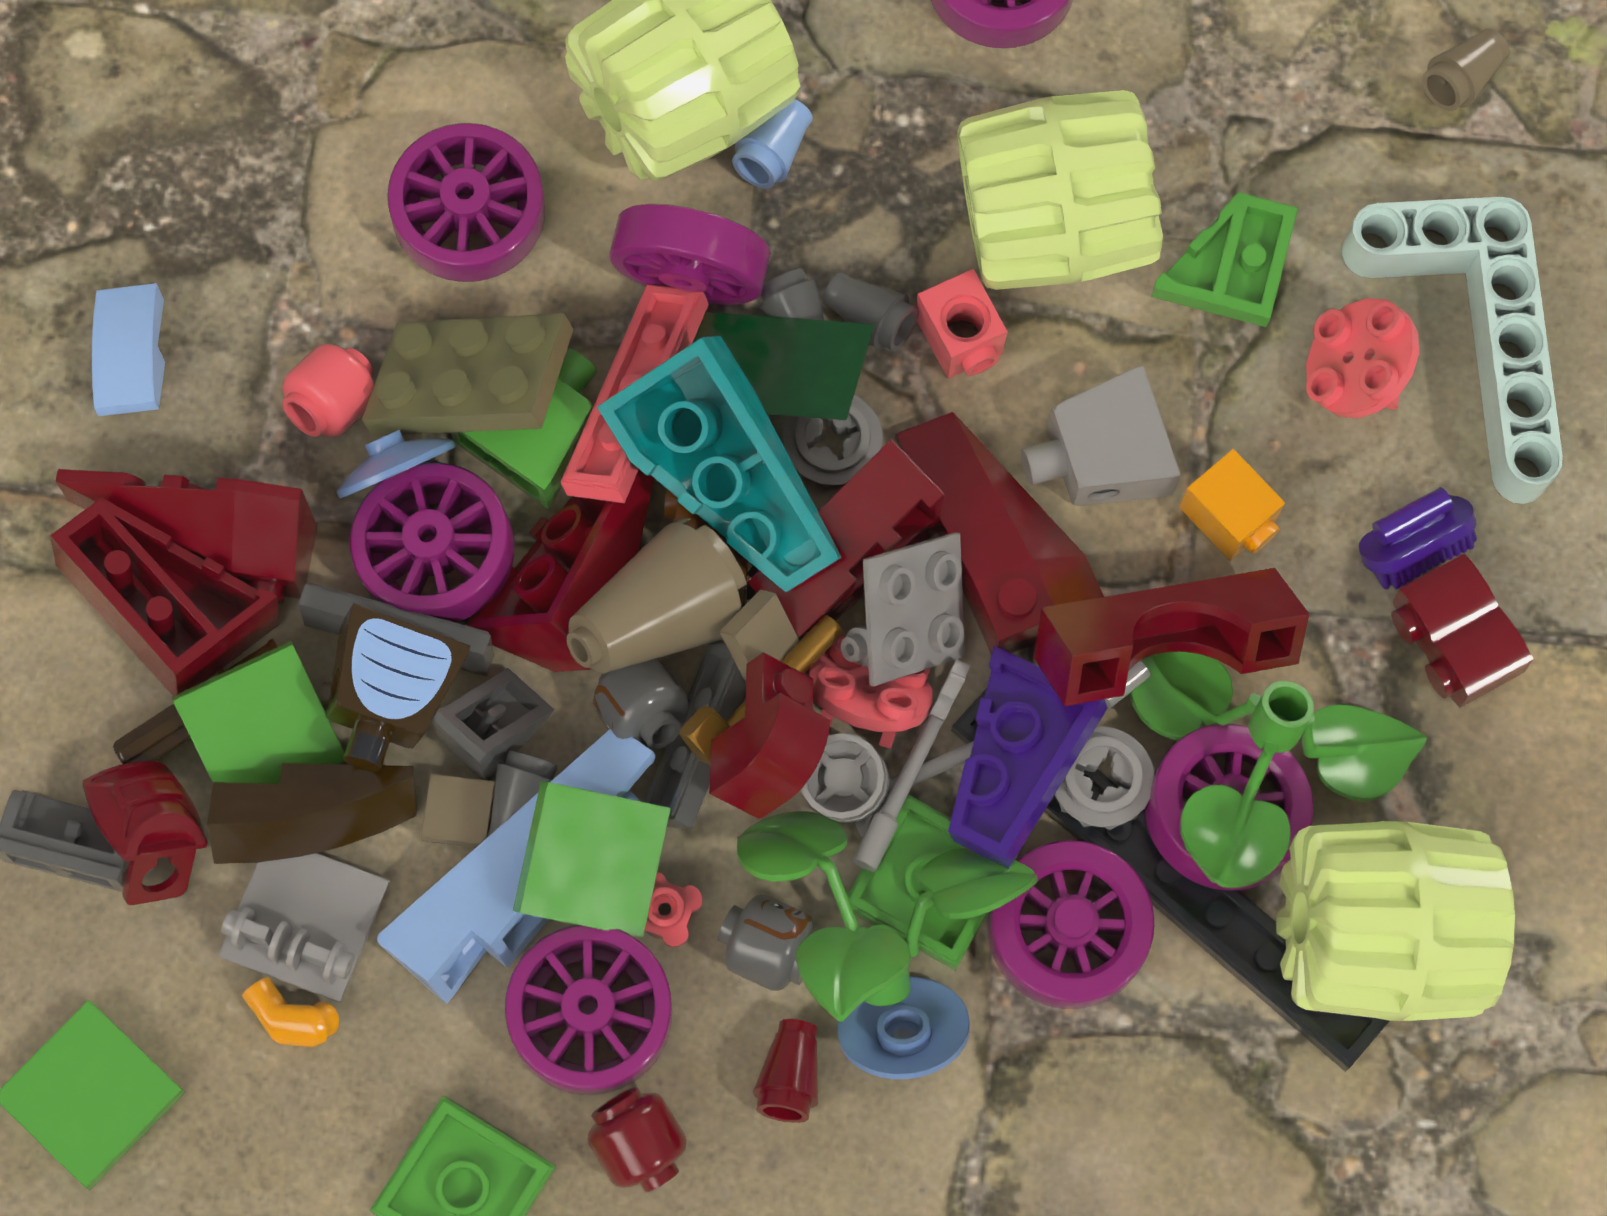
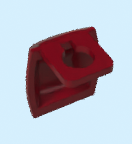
(144, 819)

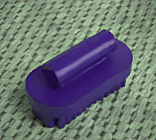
(1418, 538)

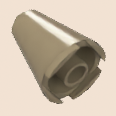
(660, 602)

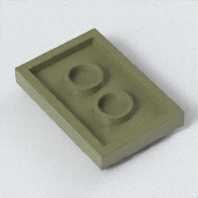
(468, 375)

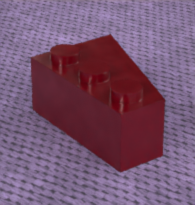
(875, 512)
(159, 598)

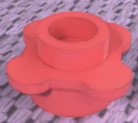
(683, 903)

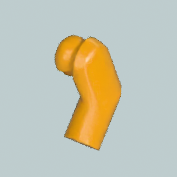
(291, 1022)

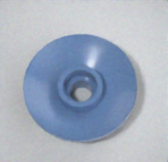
(392, 456)
(909, 1036)

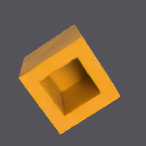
(1233, 506)

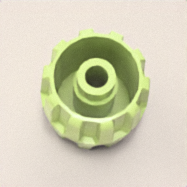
(681, 77)
(1060, 190)
(1396, 920)

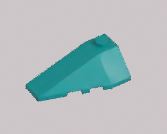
(716, 450)

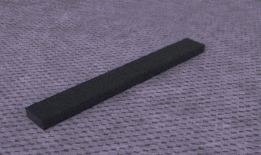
(1216, 919)

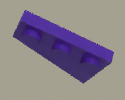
(1017, 757)

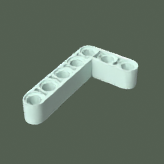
(1493, 317)

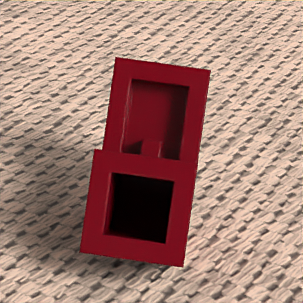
(774, 746)

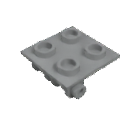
(910, 610)
(304, 922)

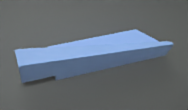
(474, 902)

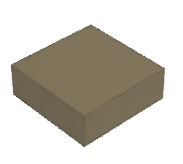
(759, 629)
(457, 810)

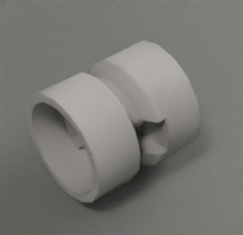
(848, 780)

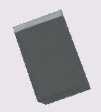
(491, 721)

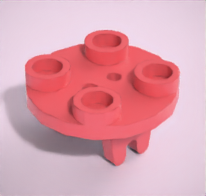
(1358, 333)
(888, 708)

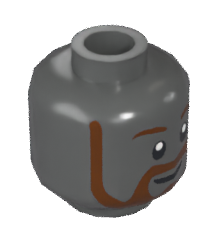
(642, 703)
(765, 941)

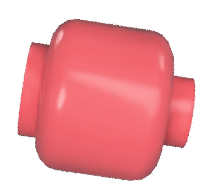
(328, 390)

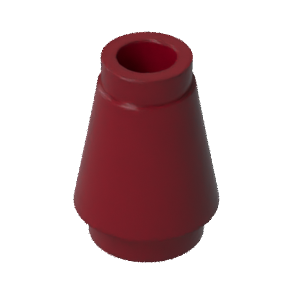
(790, 1073)

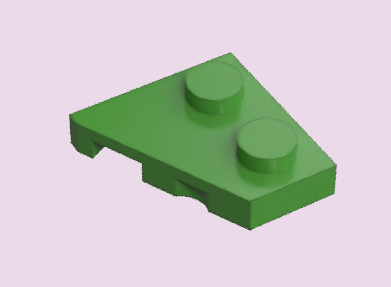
(1234, 262)

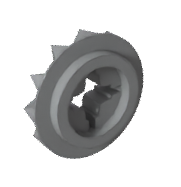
(820, 464)
(1130, 768)

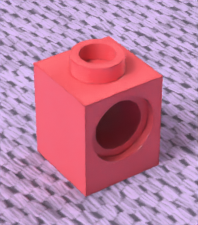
(961, 300)

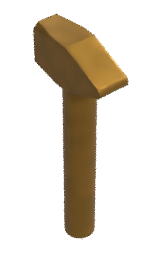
(708, 723)

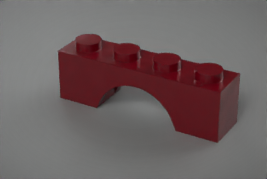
(1238, 619)

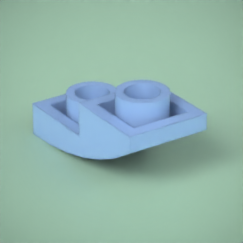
(126, 350)

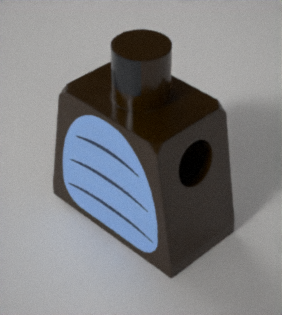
(388, 682)

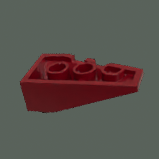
(248, 526)
(1009, 545)
(561, 572)

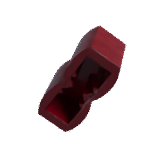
(1460, 631)

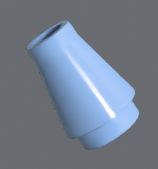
(770, 149)

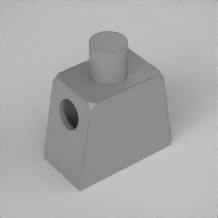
(1107, 445)

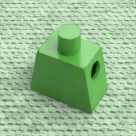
(539, 457)

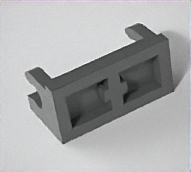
(58, 841)

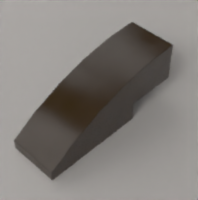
(307, 811)

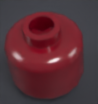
(637, 1140)

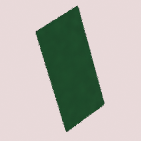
(795, 362)

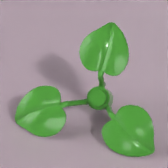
(1244, 838)
(869, 963)

